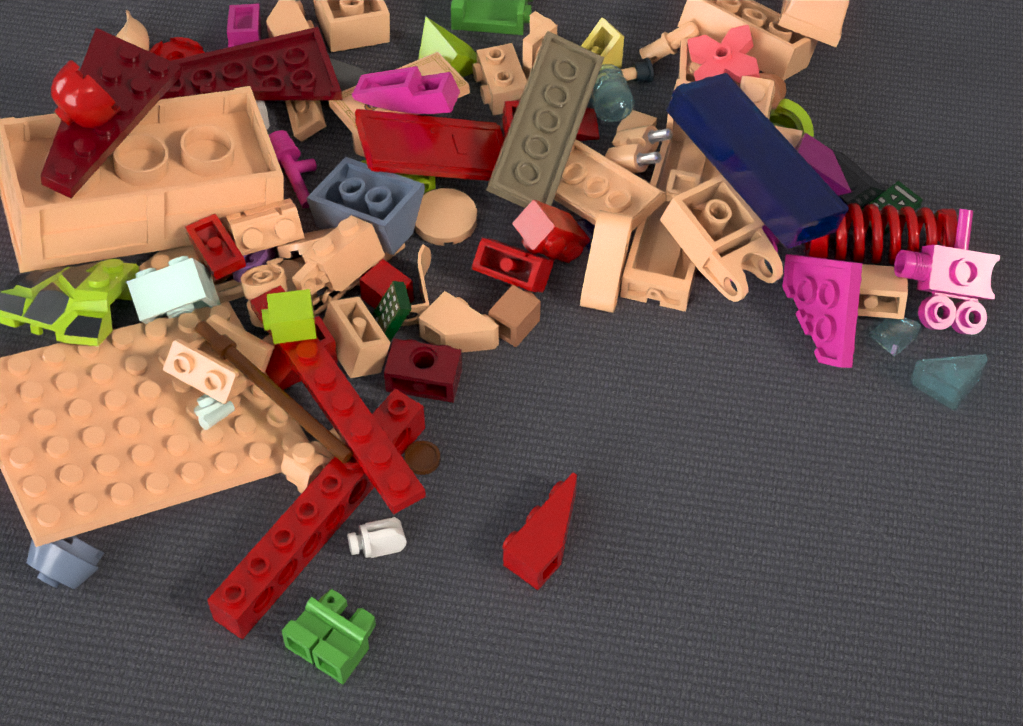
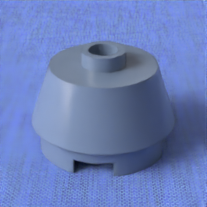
(64, 561)

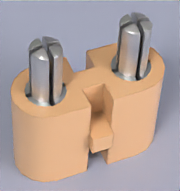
(637, 147)

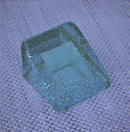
(895, 334)

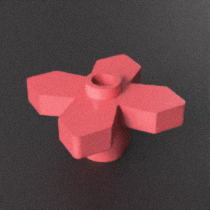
(725, 56)

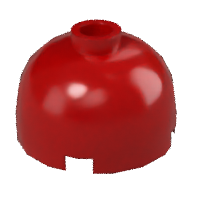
(81, 98)

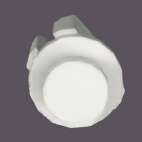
(378, 538)

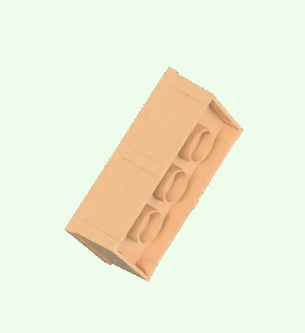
(170, 171)

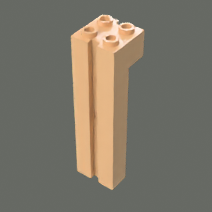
(656, 262)

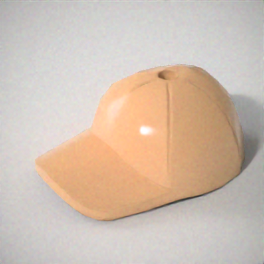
(134, 33)

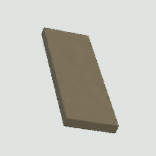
(545, 122)

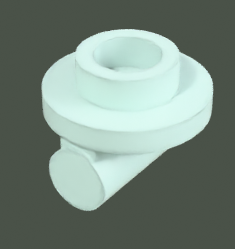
(211, 411)

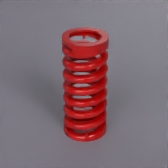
(939, 228)

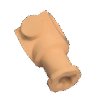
(306, 461)

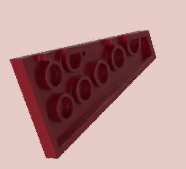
(275, 69)
(136, 84)

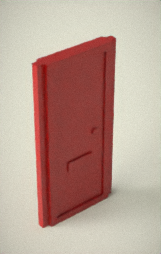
(429, 144)

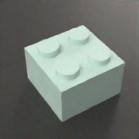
(172, 290)

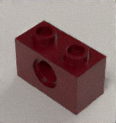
(436, 382)

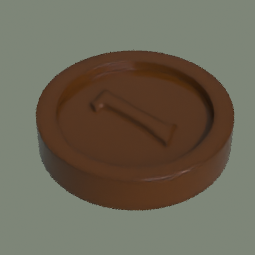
(422, 457)

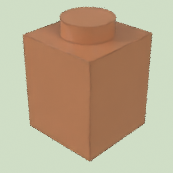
(515, 314)

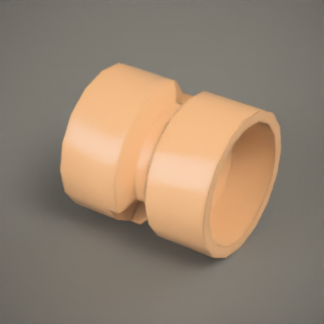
(259, 281)

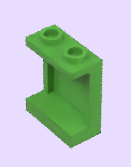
(491, 15)

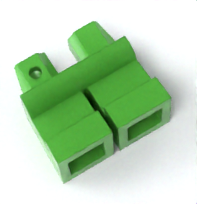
(329, 638)

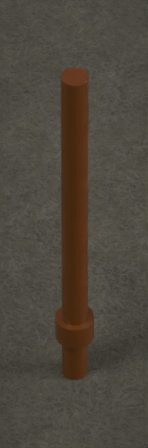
(226, 349)

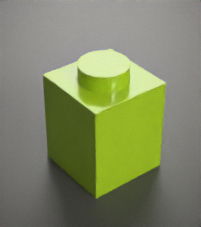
(290, 316)

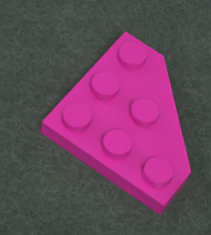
(826, 304)

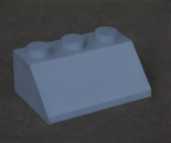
(376, 197)

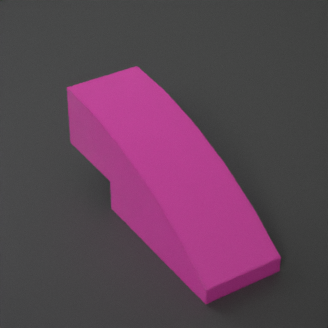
(243, 24)
(408, 91)

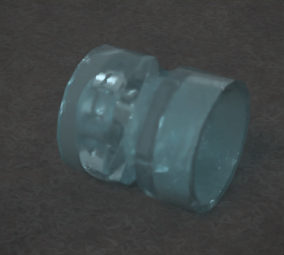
(612, 95)

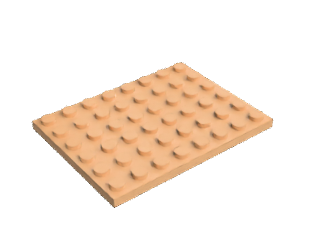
(117, 437)

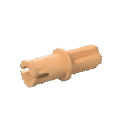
(669, 42)

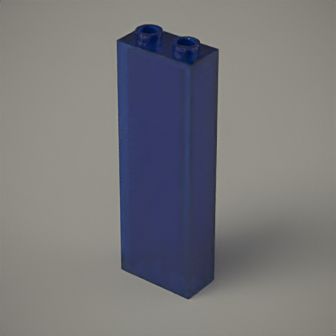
(757, 160)

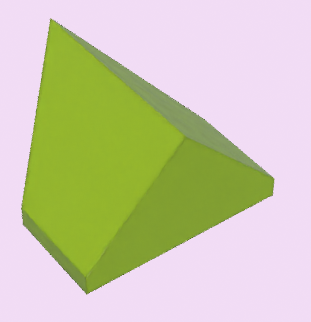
(450, 47)

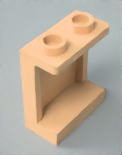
(206, 371)

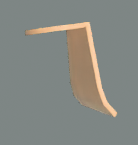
(424, 260)

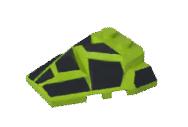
(68, 300)

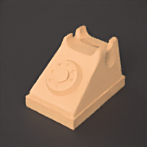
(815, 18)

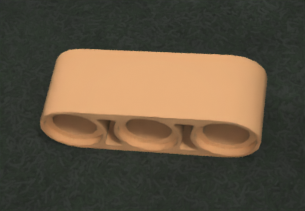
(606, 261)

